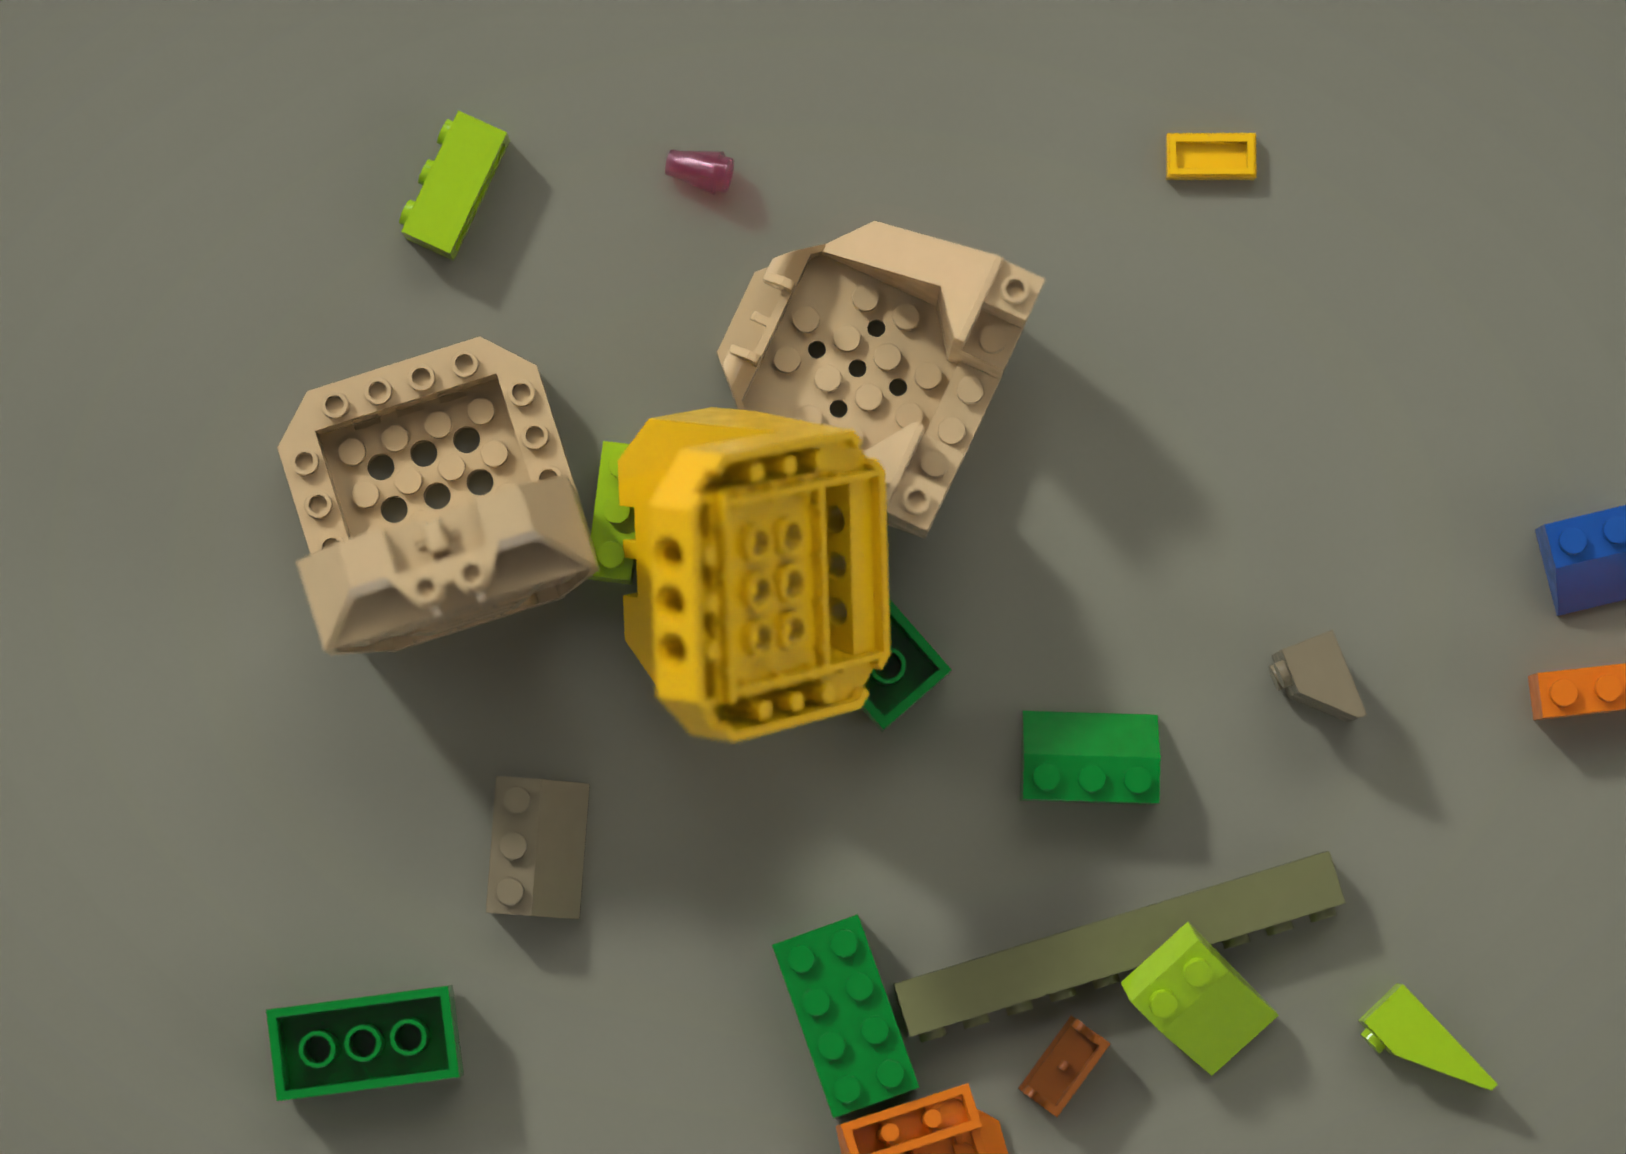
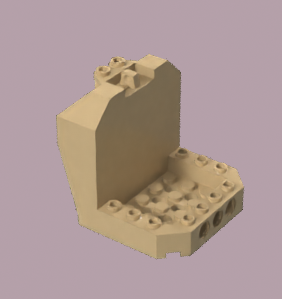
(437, 568)

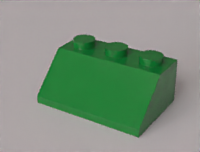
(1090, 757)

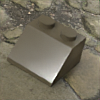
(1318, 677)

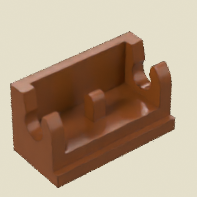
(1064, 1066)

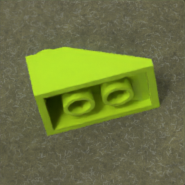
(1198, 999)

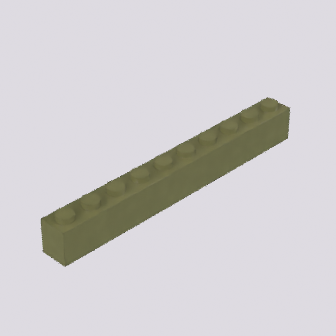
(1116, 945)

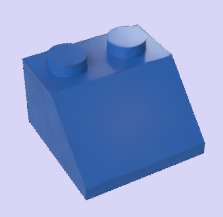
(1585, 559)

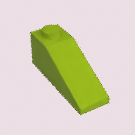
(1412, 1033)

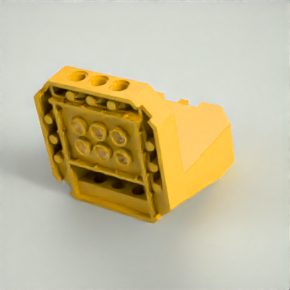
(755, 569)

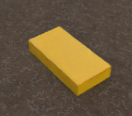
(1211, 156)

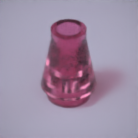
(702, 169)

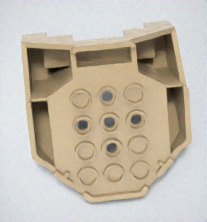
(947, 335)

